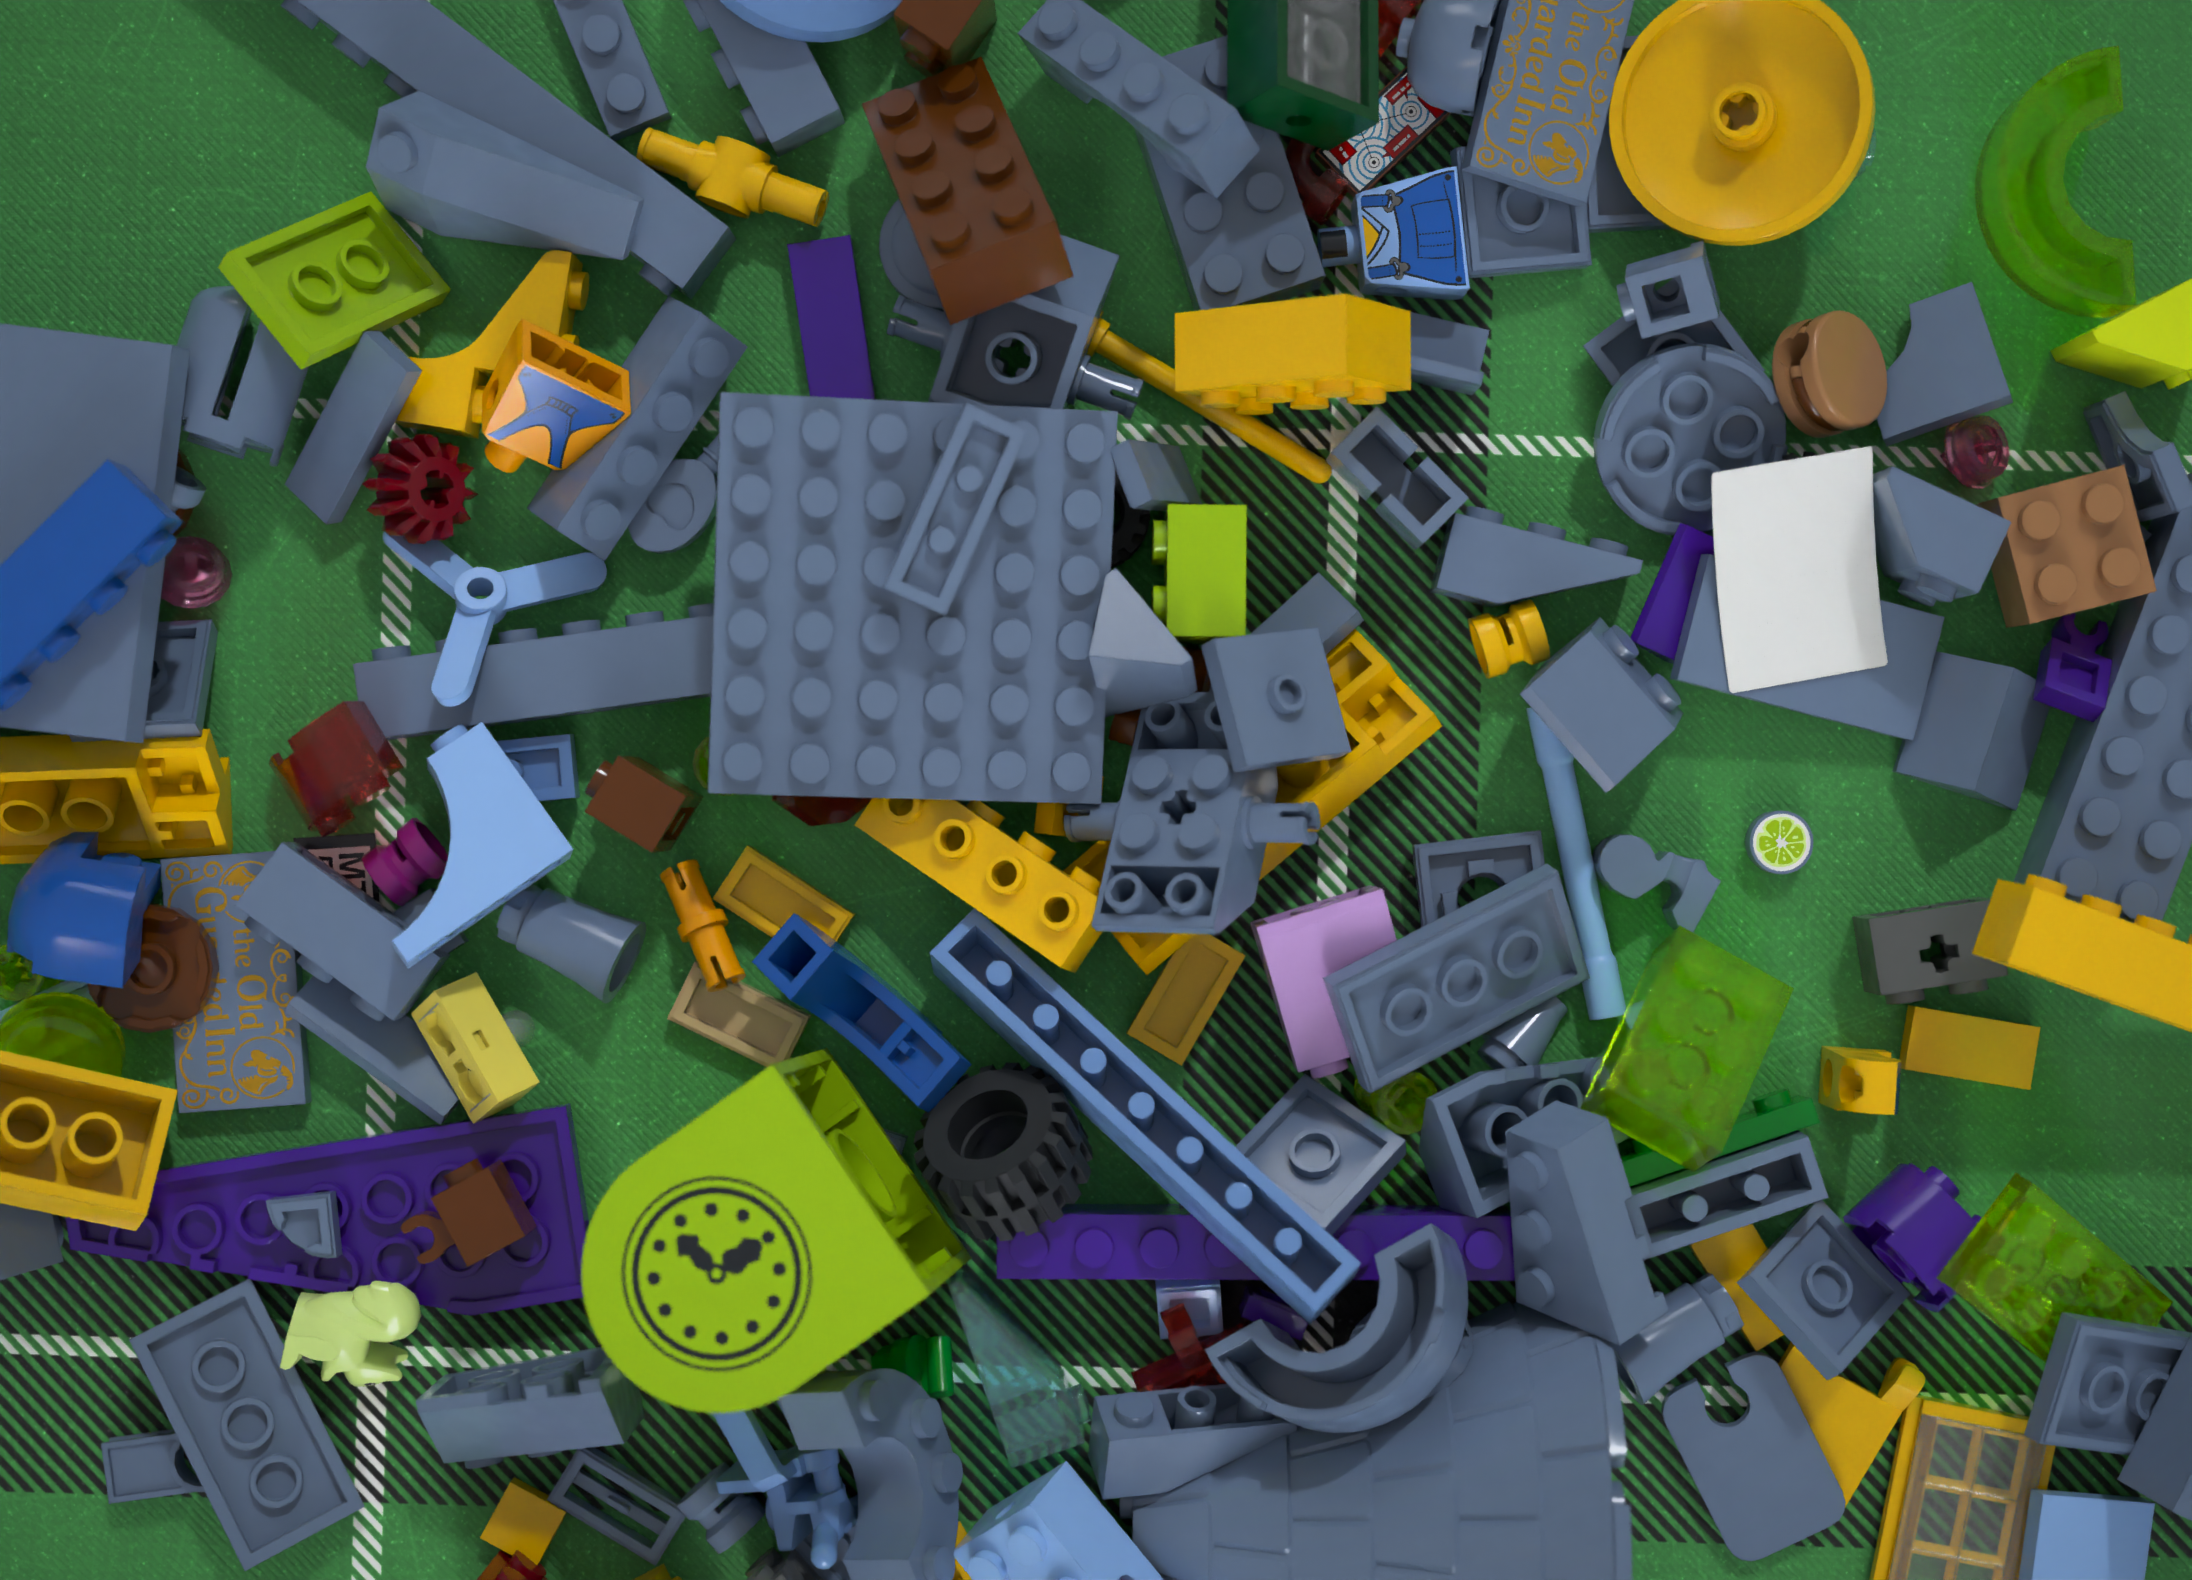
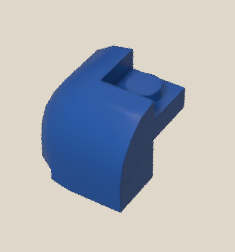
(82, 911)

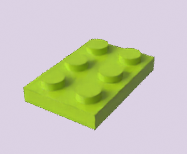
(334, 279)

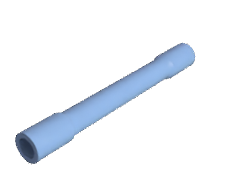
(1604, 989)

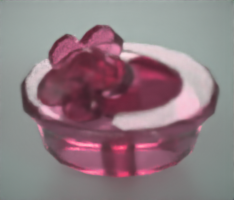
(1975, 451)
(195, 573)

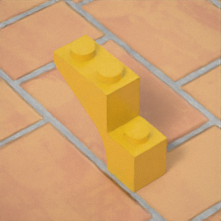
(452, 386)

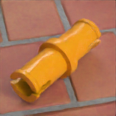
(702, 925)

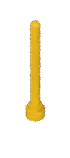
(1243, 426)

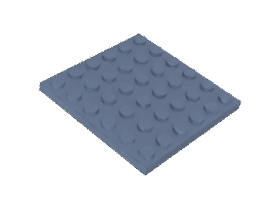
(870, 694)

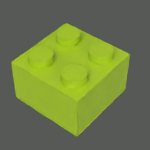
(1202, 571)

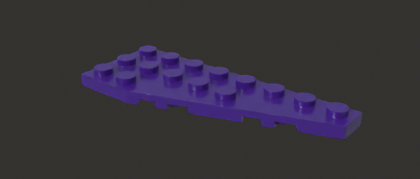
(219, 1219)

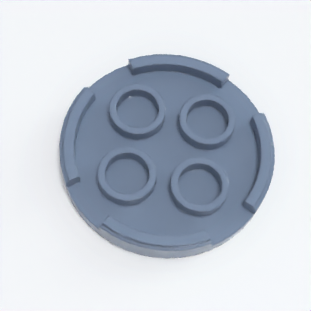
(1676, 425)

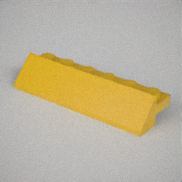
(1382, 727)
(139, 796)

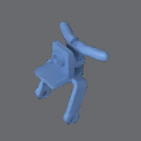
(794, 1499)

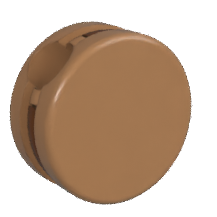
(1829, 374)

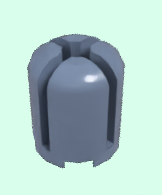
(266, 390)

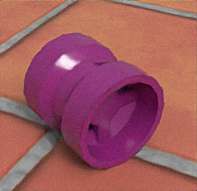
(406, 862)

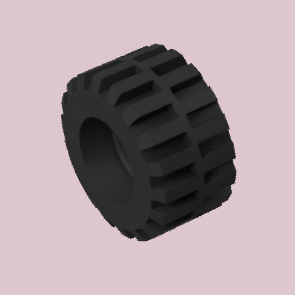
(1023, 1183)

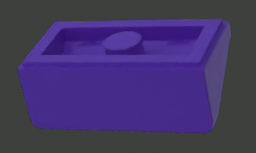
(1667, 603)

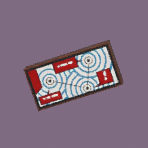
(1374, 153)

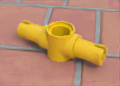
(733, 177)

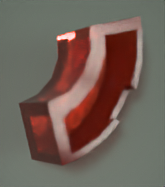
(336, 766)

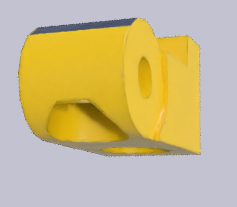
(1859, 1080)

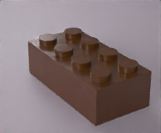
(967, 190)

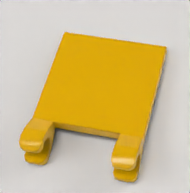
(1846, 1416)

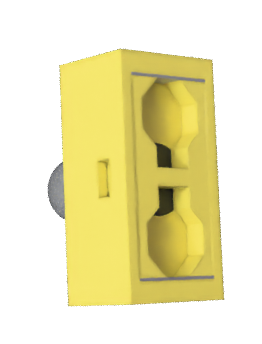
(478, 1046)

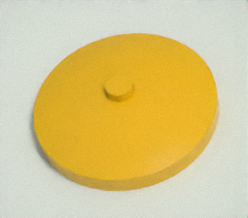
(1742, 117)

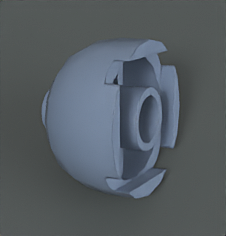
(1448, 51)

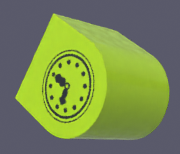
(761, 1243)

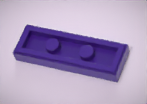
(831, 318)

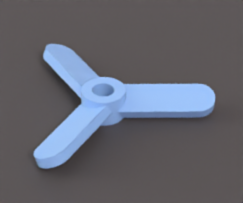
(505, 593)

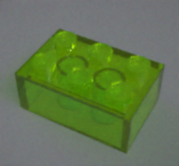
(1687, 1049)

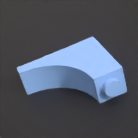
(497, 839)

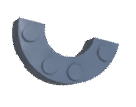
(1380, 1369)
(899, 1465)

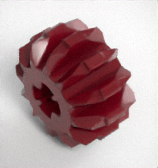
(420, 489)

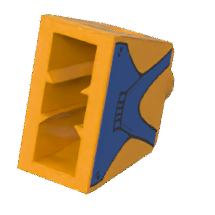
(550, 401)

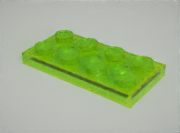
(2035, 1262)

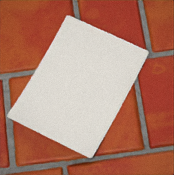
(1797, 569)

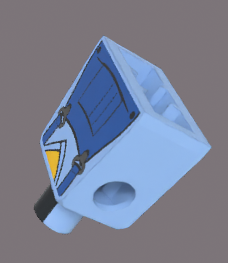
(1404, 239)

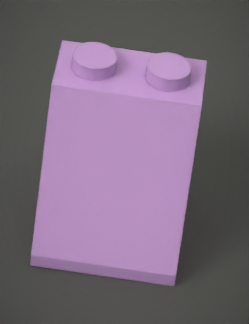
(1304, 948)

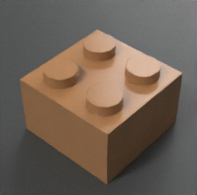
(2069, 548)

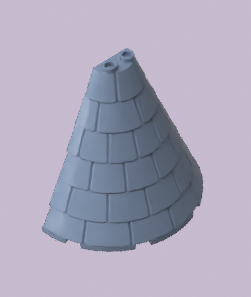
(1468, 1485)

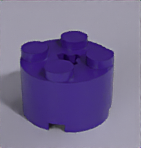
(1914, 1228)

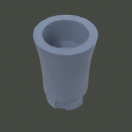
(573, 938)
(1694, 1326)

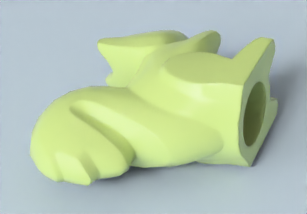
(353, 1332)

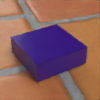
(1265, 1305)

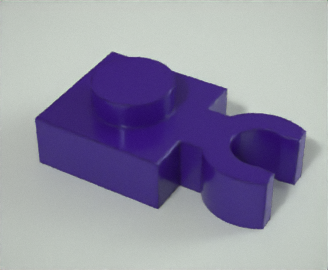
(2071, 672)

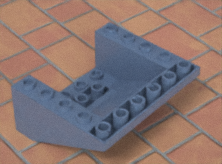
(62, 415)

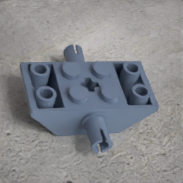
(1056, 334)
(1186, 826)

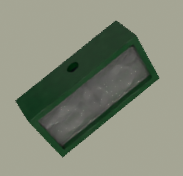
(1305, 67)

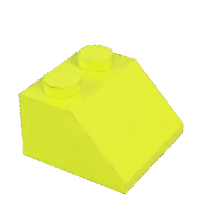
(2139, 344)

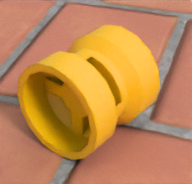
(1509, 638)

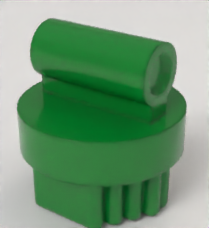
(923, 1360)

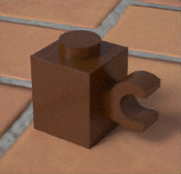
(476, 1213)

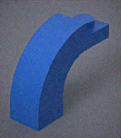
(862, 1008)

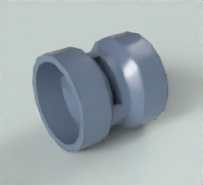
(729, 1520)

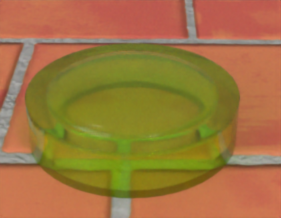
(64, 1031)

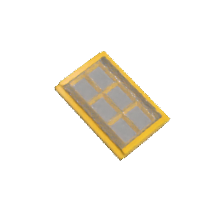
(1958, 1493)

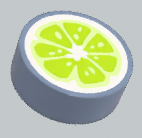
(1779, 842)

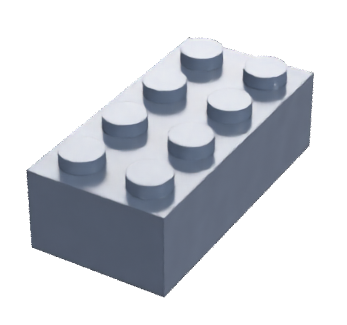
(1255, 235)

